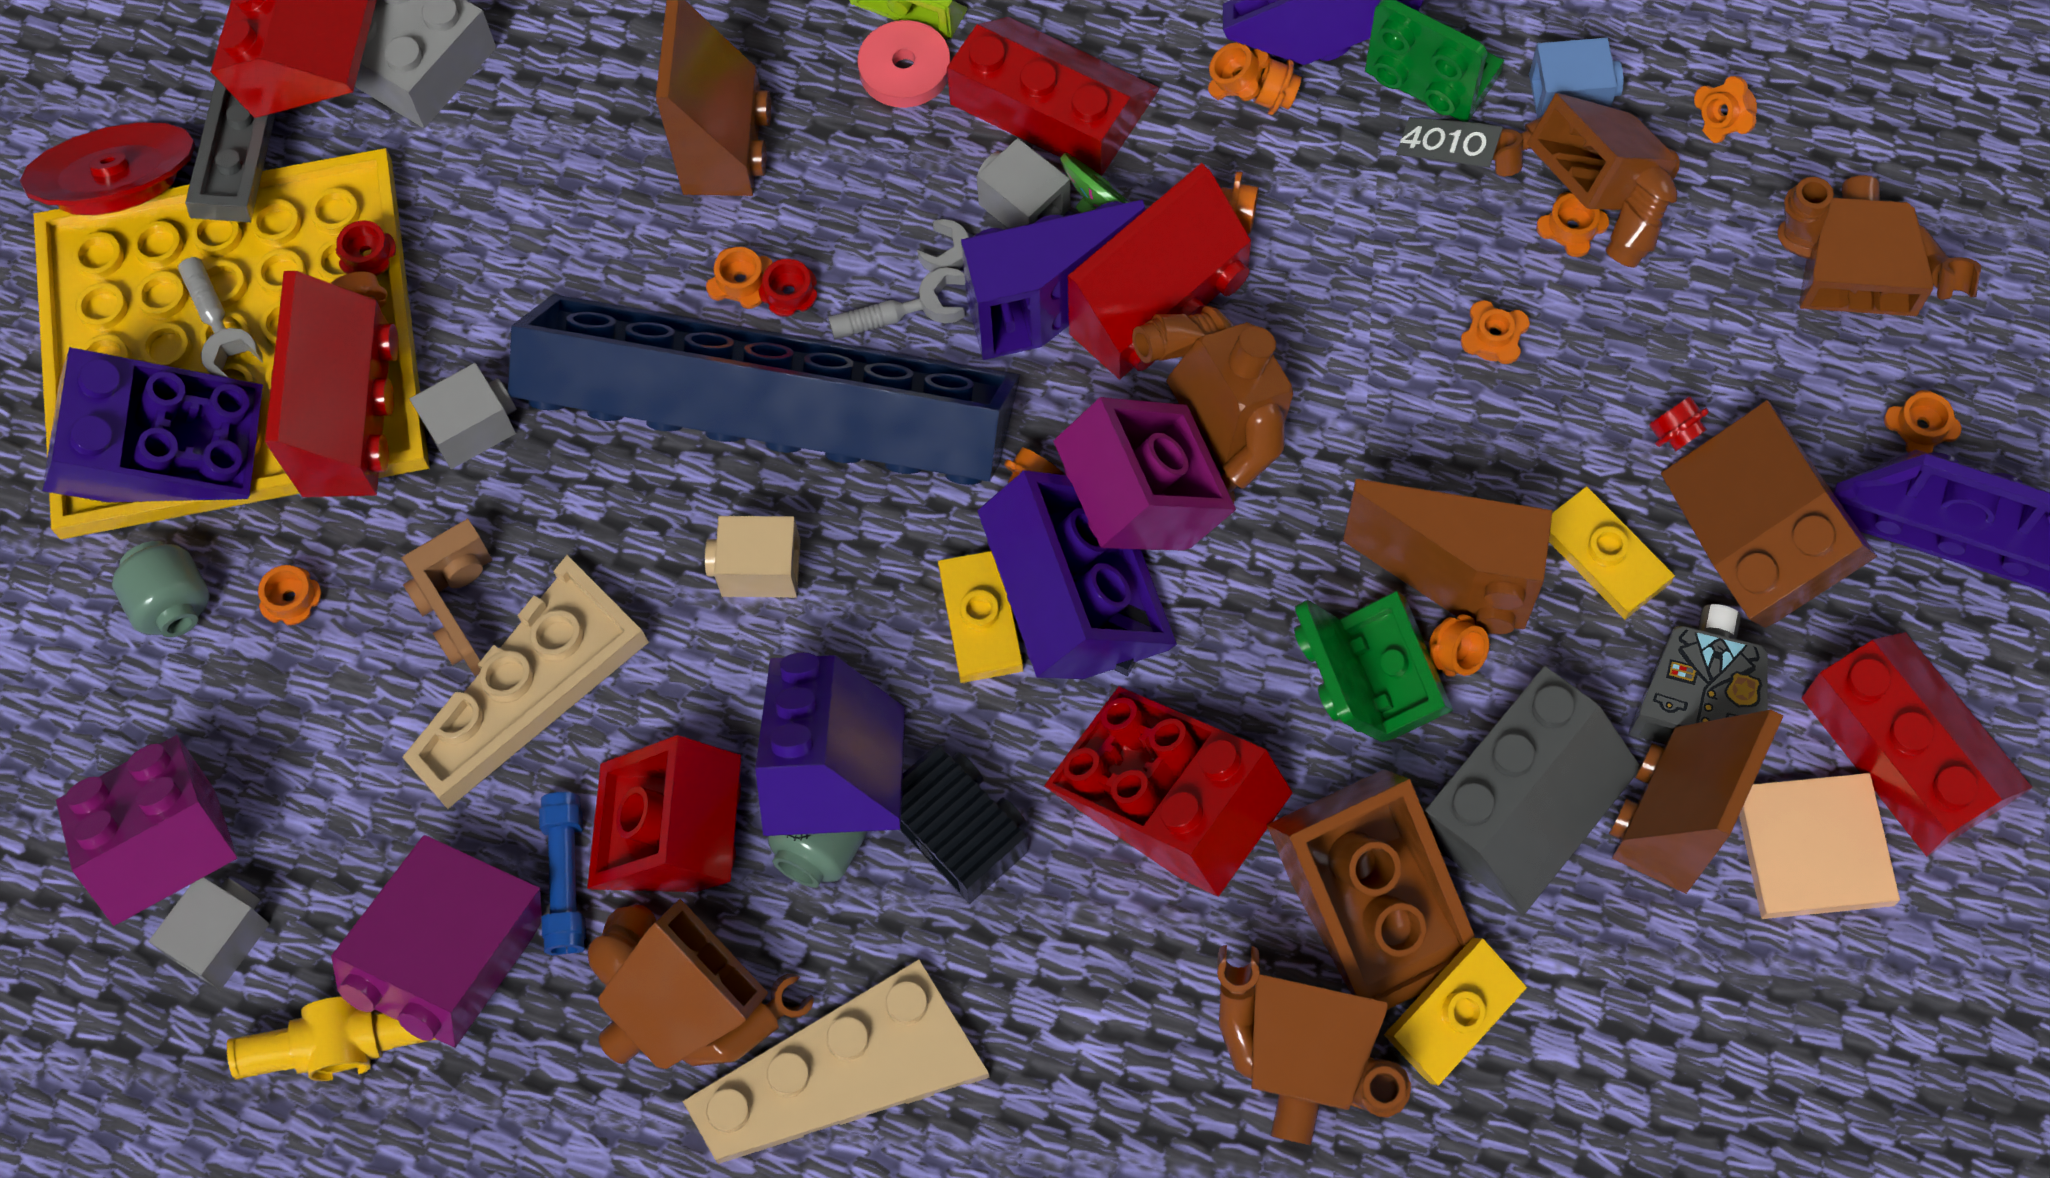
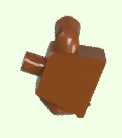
(1605, 163)
(1867, 251)
(1228, 385)
(679, 991)
(1306, 1047)

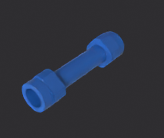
(564, 926)

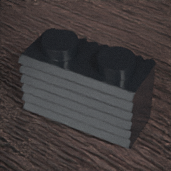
(959, 824)

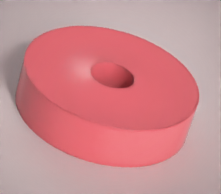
(904, 85)

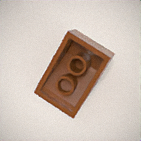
(710, 106)
(1766, 516)
(1455, 549)
(1692, 796)
(1375, 886)

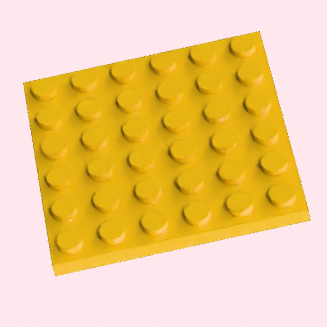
(118, 292)

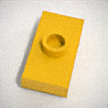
(1607, 553)
(979, 617)
(1455, 1011)

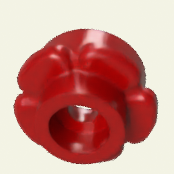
(360, 237)
(784, 274)
(1679, 424)

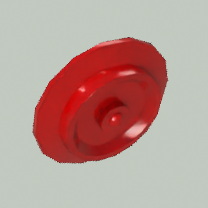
(109, 168)

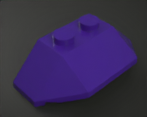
(1301, 28)
(1955, 514)

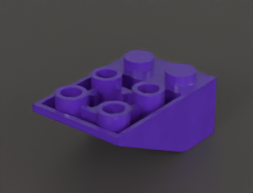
(1021, 274)
(150, 432)

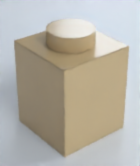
(755, 556)

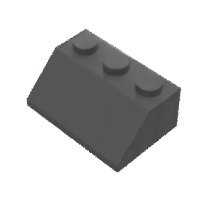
(1532, 790)

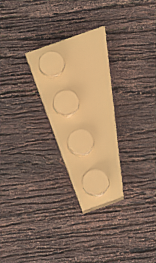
(543, 668)
(855, 1061)

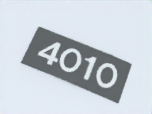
(1450, 141)

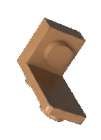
(445, 561)

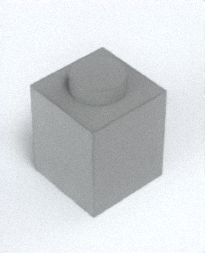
(1021, 186)
(465, 414)
(211, 930)

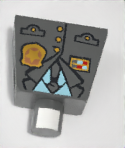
(1703, 677)

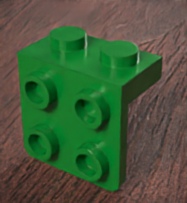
(1430, 60)
(1373, 667)

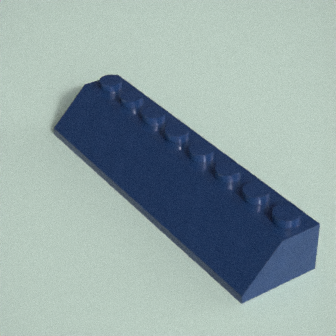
(763, 387)

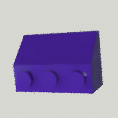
(1039, 548)
(828, 750)

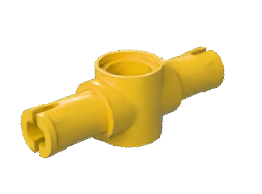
(322, 1042)

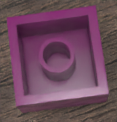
(1143, 475)
(144, 829)

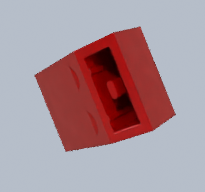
(1172, 788)

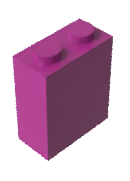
(437, 941)

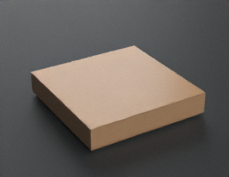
(1817, 846)

